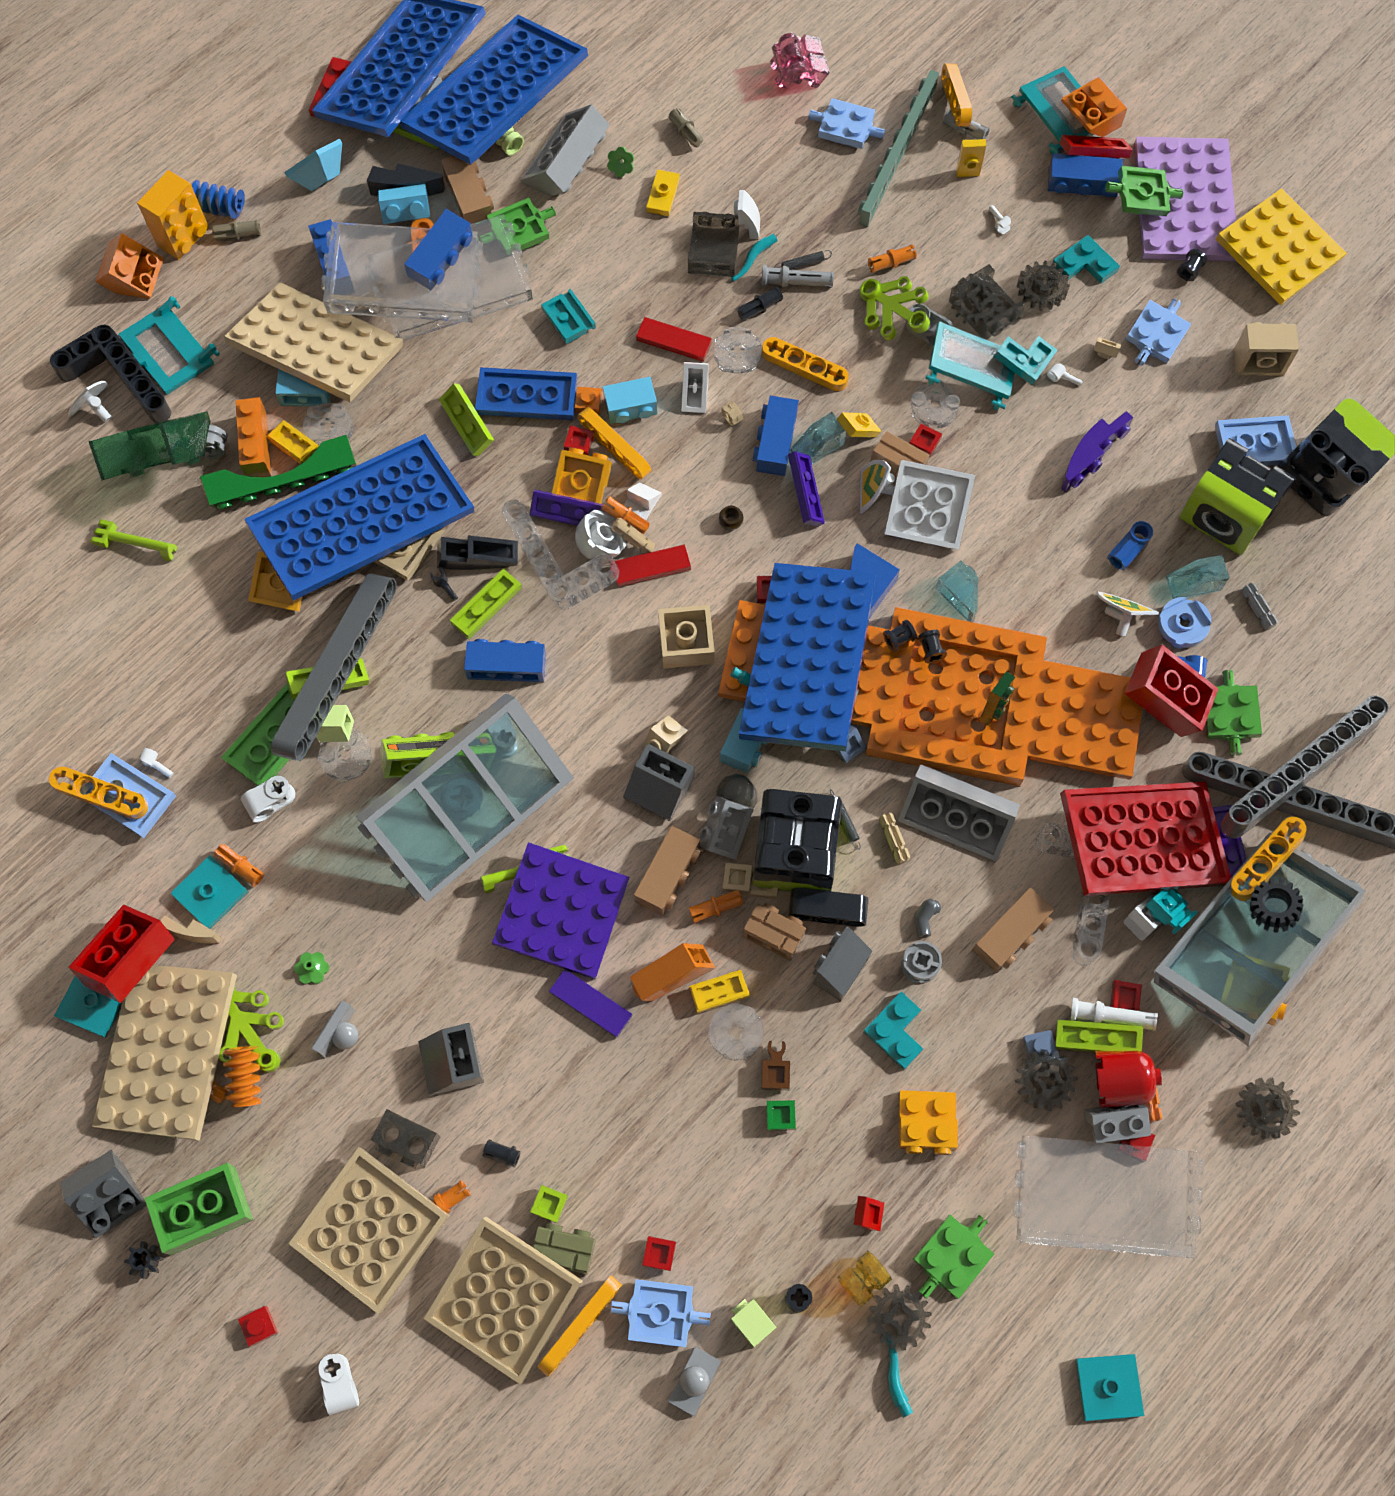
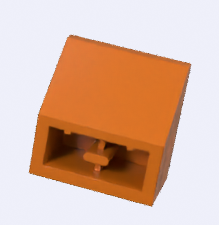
(1096, 107)
(129, 268)

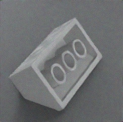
(566, 151)
(958, 812)

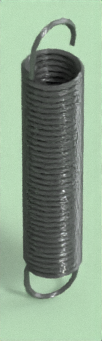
(804, 260)
(848, 825)

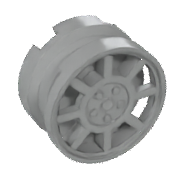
(215, 444)
(921, 962)

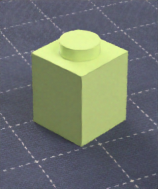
(337, 725)
(752, 1322)

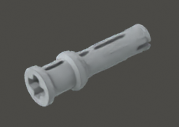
(784, 276)

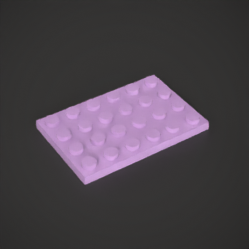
(1207, 204)

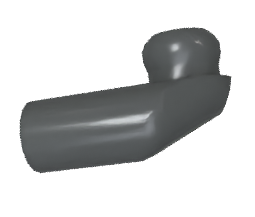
(923, 914)

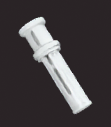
(1099, 1013)

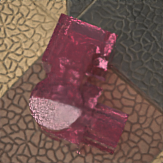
(799, 60)

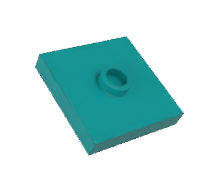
(209, 892)
(88, 1009)
(1109, 1387)

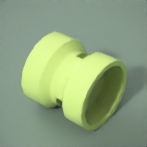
(511, 142)

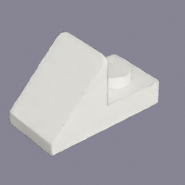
(642, 499)
(1141, 921)

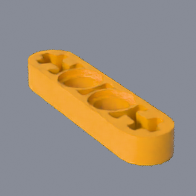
(956, 94)
(807, 360)
(614, 443)
(96, 796)
(1271, 860)
(579, 1326)

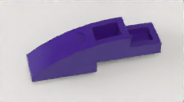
(1092, 448)

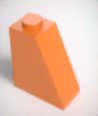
(671, 971)

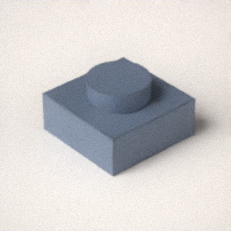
(854, 746)
(1039, 1041)

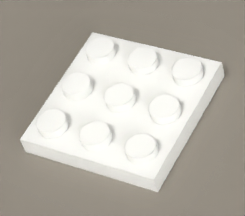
(929, 504)

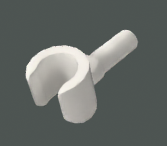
(1003, 223)
(1058, 371)
(148, 759)

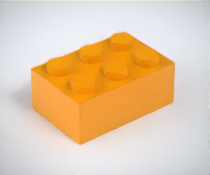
(173, 214)

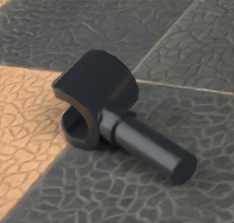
(442, 581)

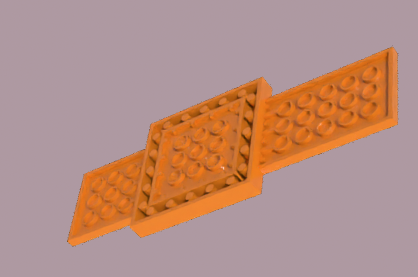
(1053, 715)

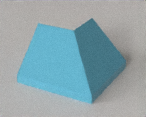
(317, 167)

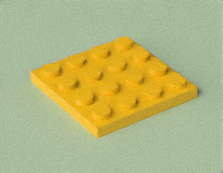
(1280, 246)

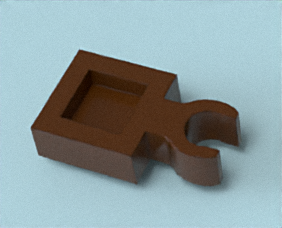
(775, 1071)

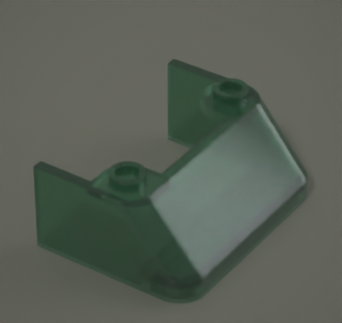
(152, 445)

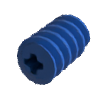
(219, 201)

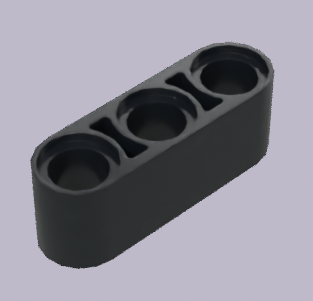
(828, 907)

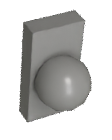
(337, 1031)
(694, 1381)

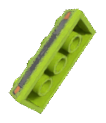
(404, 754)

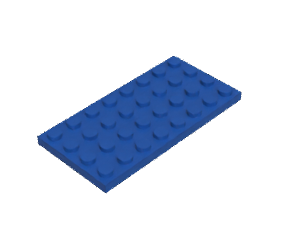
(398, 64)
(494, 89)
(359, 516)
(808, 657)

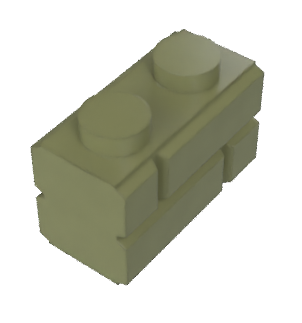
(566, 1249)

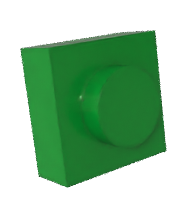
(781, 1115)

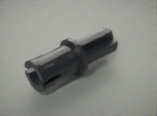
(760, 303)

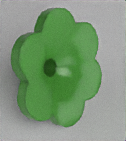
(616, 161)
(315, 972)

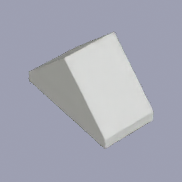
(695, 387)

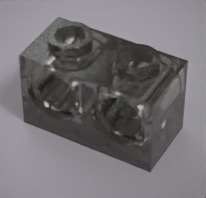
(408, 1133)

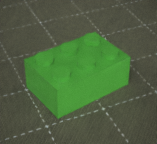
(198, 1209)

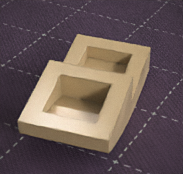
(741, 877)
(194, 932)

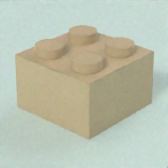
(1266, 349)
(686, 636)

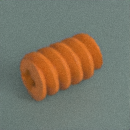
(242, 1076)

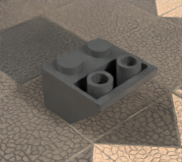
(659, 782)
(842, 965)
(451, 1059)
(102, 1194)

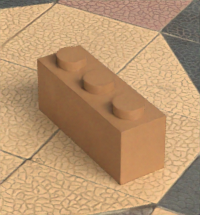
(467, 189)
(668, 871)
(1014, 930)

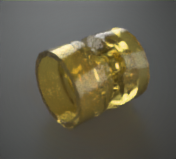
(864, 1278)

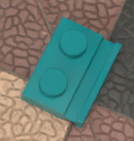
(568, 316)
(1170, 908)

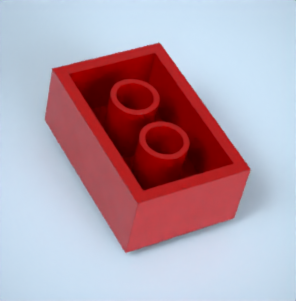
(1171, 691)
(121, 953)

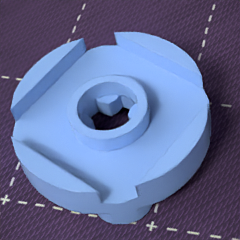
(1176, 633)

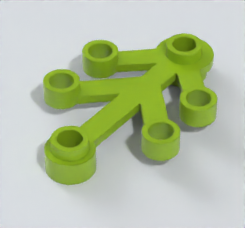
(873, 291)
(241, 1022)

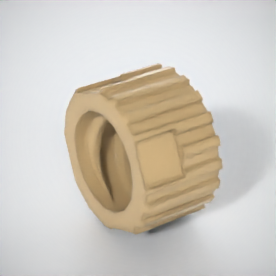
(731, 413)

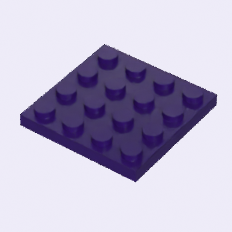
(561, 911)

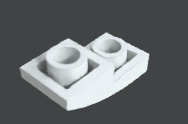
(747, 214)

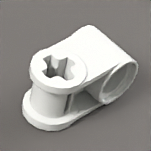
(266, 800)
(339, 1390)

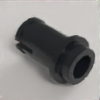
(501, 1153)

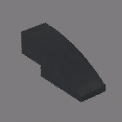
(404, 176)
(476, 553)

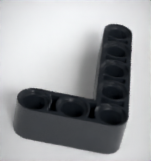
(103, 345)

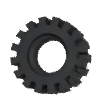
(1273, 919)

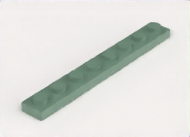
(894, 154)

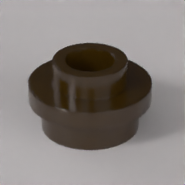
(731, 511)

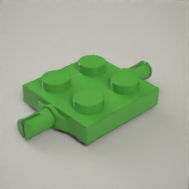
(1144, 191)
(527, 222)
(1234, 714)
(953, 1256)

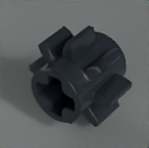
(136, 1262)

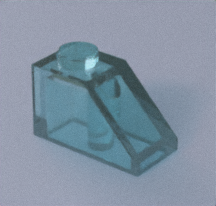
(821, 438)
(1198, 577)
(960, 589)

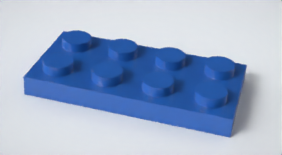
(526, 393)

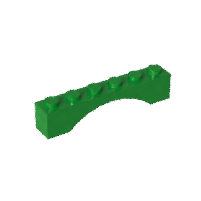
(330, 457)

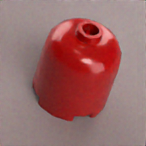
(1126, 1078)

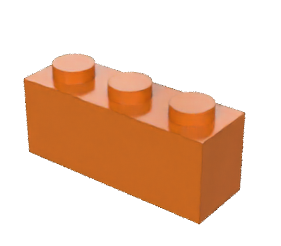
(252, 438)

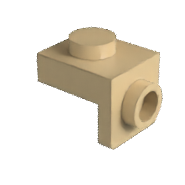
(665, 734)

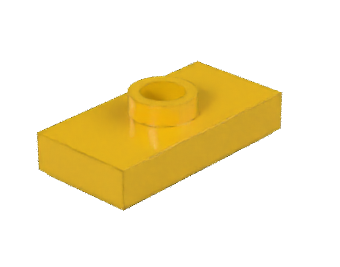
(971, 158)
(663, 193)
(858, 425)
(292, 442)
(719, 991)

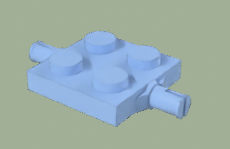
(846, 123)
(1158, 332)
(660, 1313)

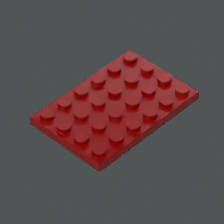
(1145, 838)

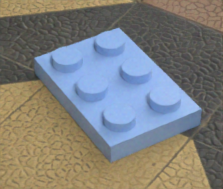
(1266, 437)
(124, 775)

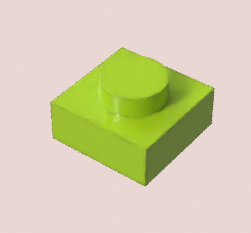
(549, 1204)

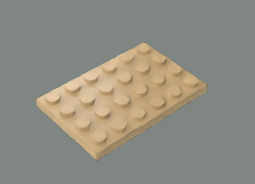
(314, 345)
(165, 1053)

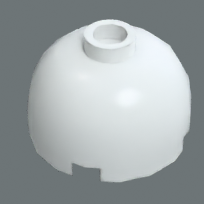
(596, 537)

